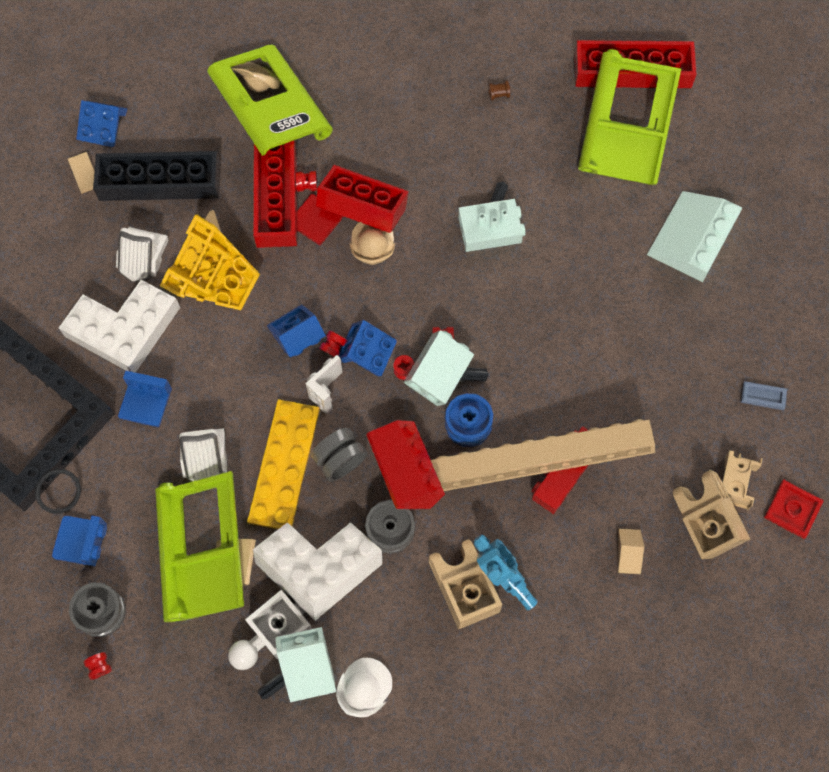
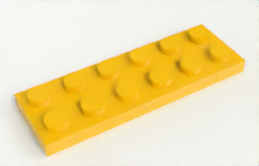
(283, 465)

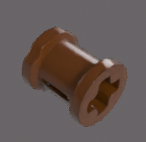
(499, 90)

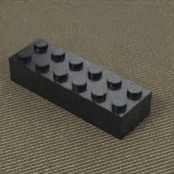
(157, 176)

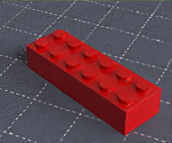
(667, 53)
(275, 196)

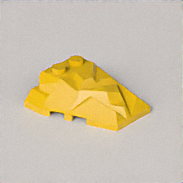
(210, 268)

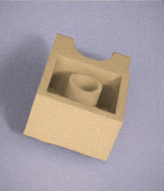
(707, 512)
(465, 579)

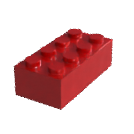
(362, 198)

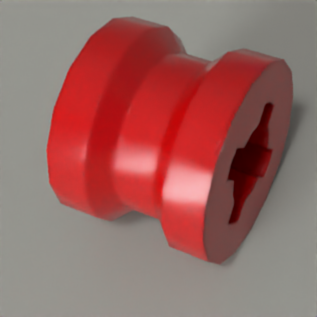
(402, 372)
(97, 665)

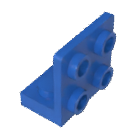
(99, 122)
(367, 347)
(144, 399)

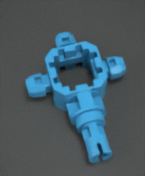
(502, 569)

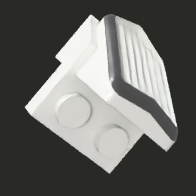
(139, 253)
(202, 453)

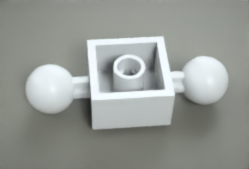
(244, 653)

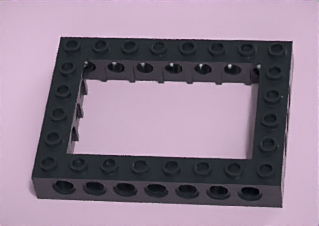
(70, 439)

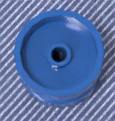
(466, 408)

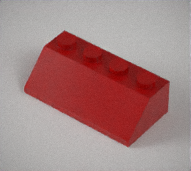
(405, 465)

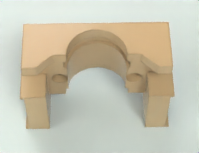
(738, 479)

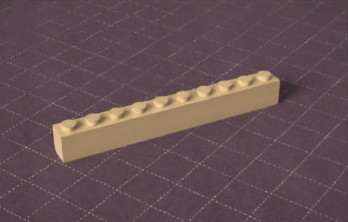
(545, 455)

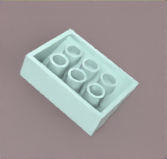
(694, 233)

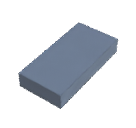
(764, 395)

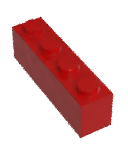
(557, 485)

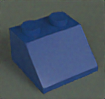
(296, 330)

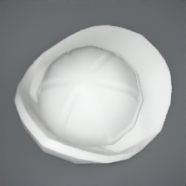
(364, 687)

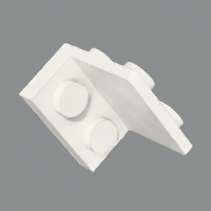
(318, 383)

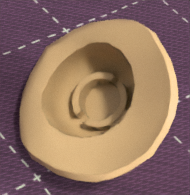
(257, 77)
(371, 244)

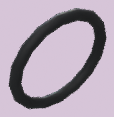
(45, 476)

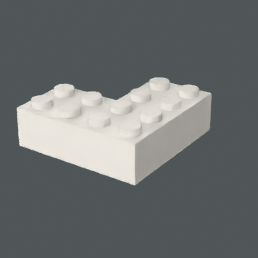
(122, 336)
(317, 576)

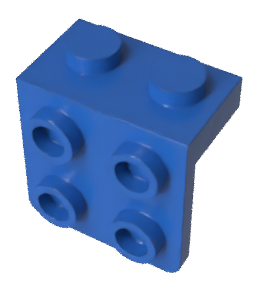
(80, 540)

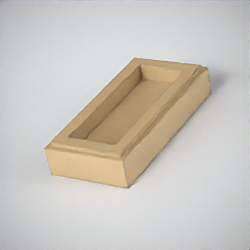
(82, 171)

